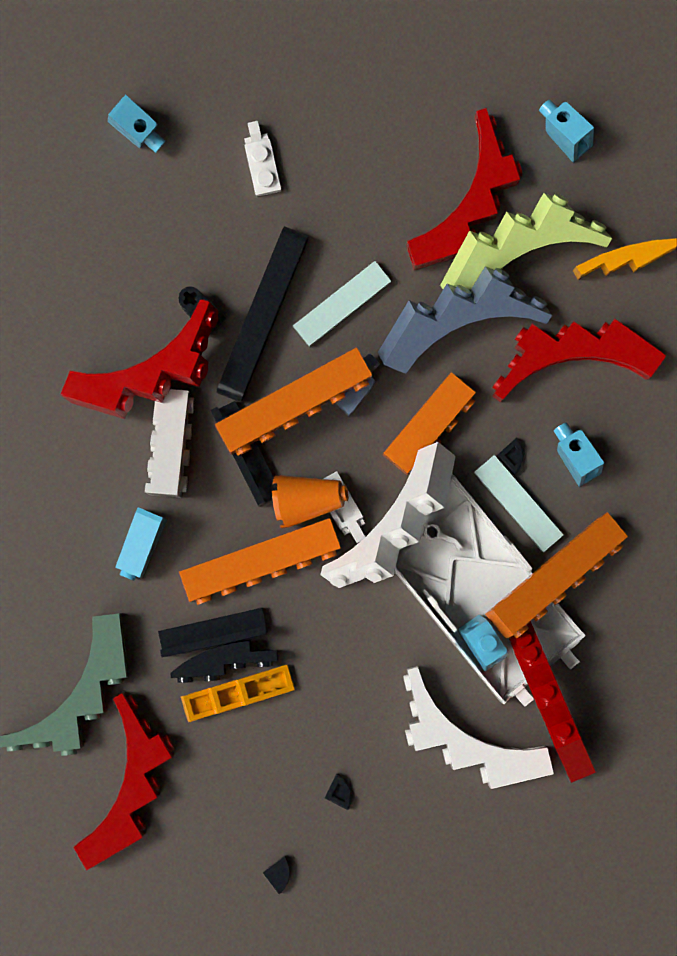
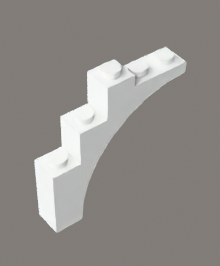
(402, 525)
(501, 764)

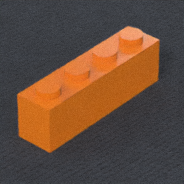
(430, 422)

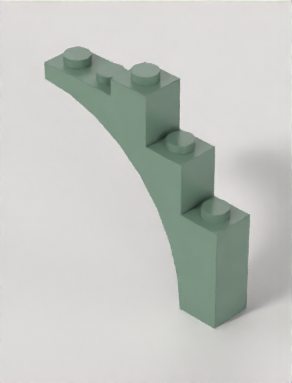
(63, 726)

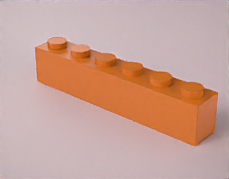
(294, 401)
(260, 560)
(556, 575)

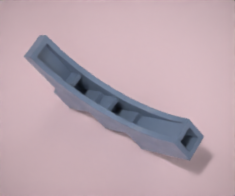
(455, 307)

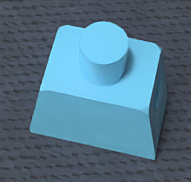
(127, 116)
(568, 129)
(582, 464)
(483, 642)

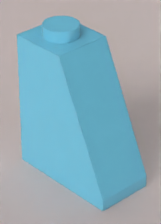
(140, 543)

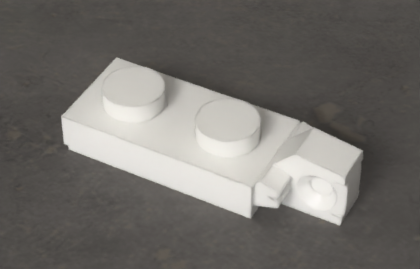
(261, 162)
(348, 517)

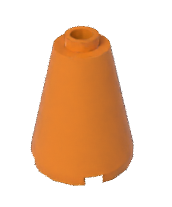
(306, 498)

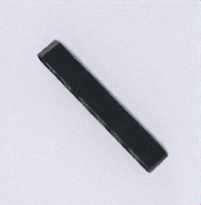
(262, 314)

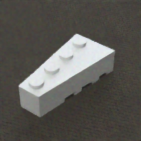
(169, 445)

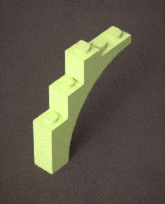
(517, 234)

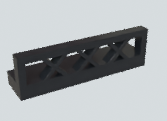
(250, 463)
(212, 632)

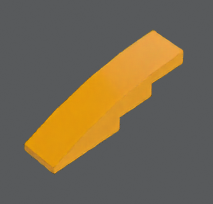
(635, 255)
(237, 693)

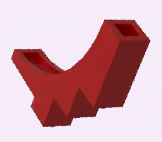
(478, 205)
(615, 346)
(150, 379)
(552, 705)
(143, 754)

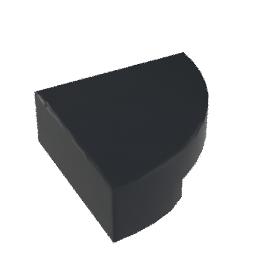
(512, 456)
(339, 792)
(278, 874)

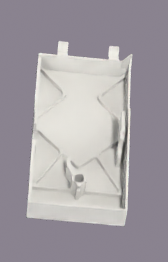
(463, 572)

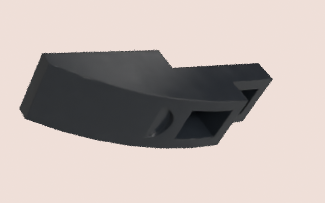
(212, 662)

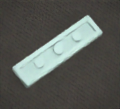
(342, 304)
(518, 503)

